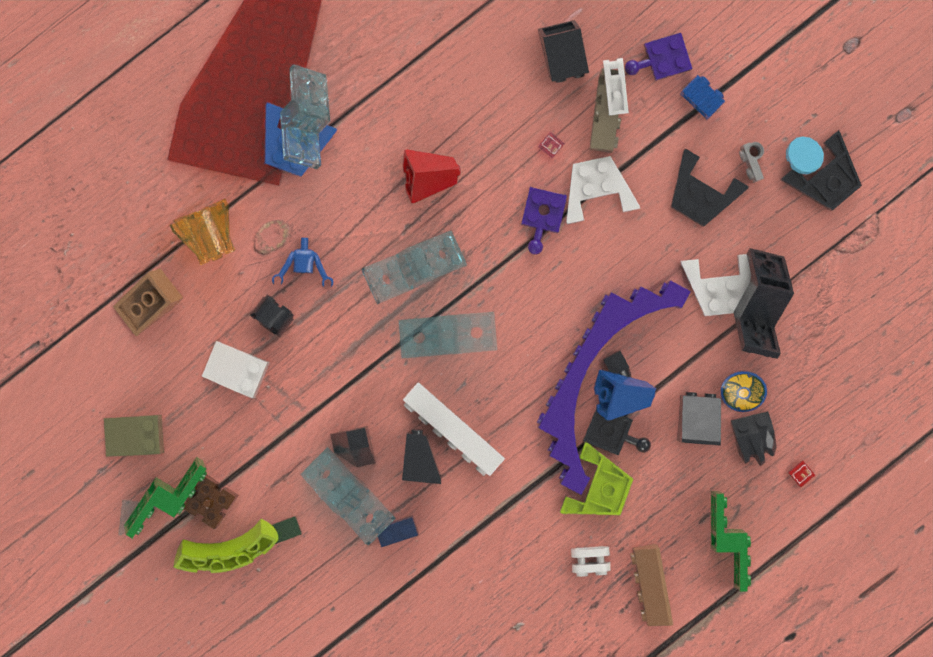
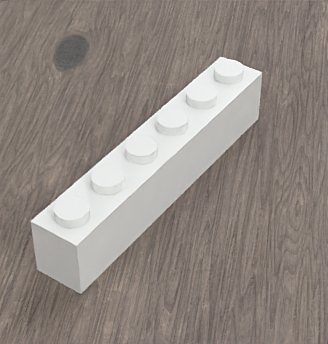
(454, 429)

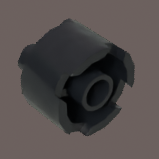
(272, 316)

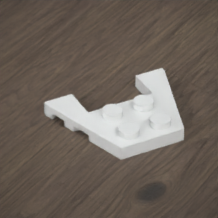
(594, 180)
(718, 294)

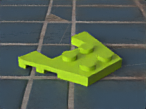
(607, 490)

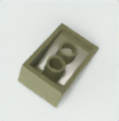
(133, 435)

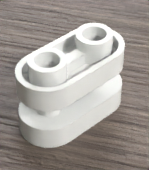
(599, 567)

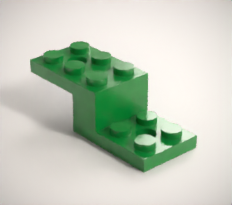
(165, 498)
(730, 541)

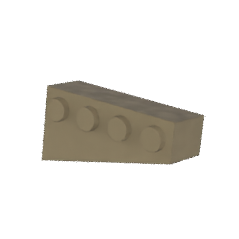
(604, 125)

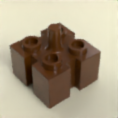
(210, 502)

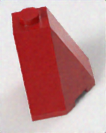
(428, 174)

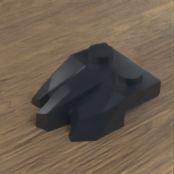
(754, 437)

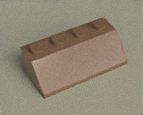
(652, 585)

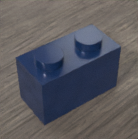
(398, 531)

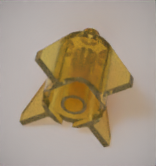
(206, 232)

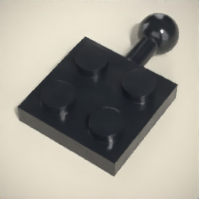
(612, 434)

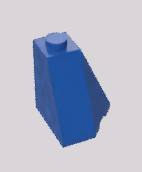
(621, 394)

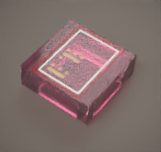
(551, 145)

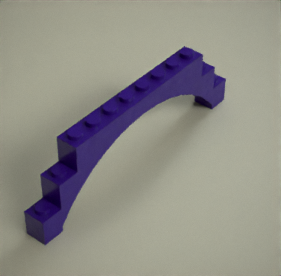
(560, 415)

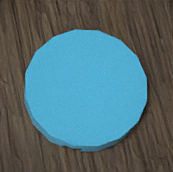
(804, 155)

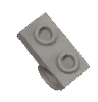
(753, 171)

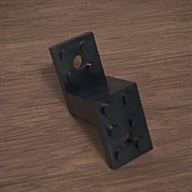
(763, 303)

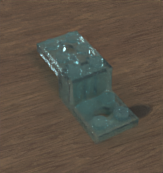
(305, 117)
(414, 267)
(448, 335)
(348, 496)

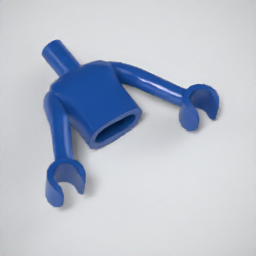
(303, 262)

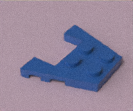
(274, 145)

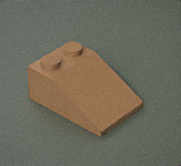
(148, 301)

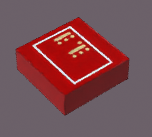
(801, 473)

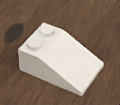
(235, 369)

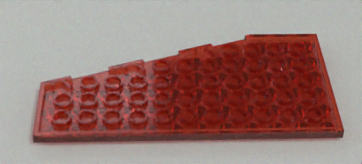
(224, 109)

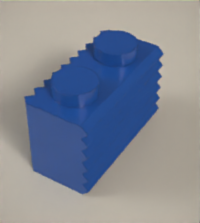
(702, 96)

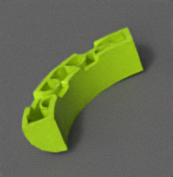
(228, 554)

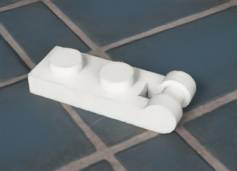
(616, 87)

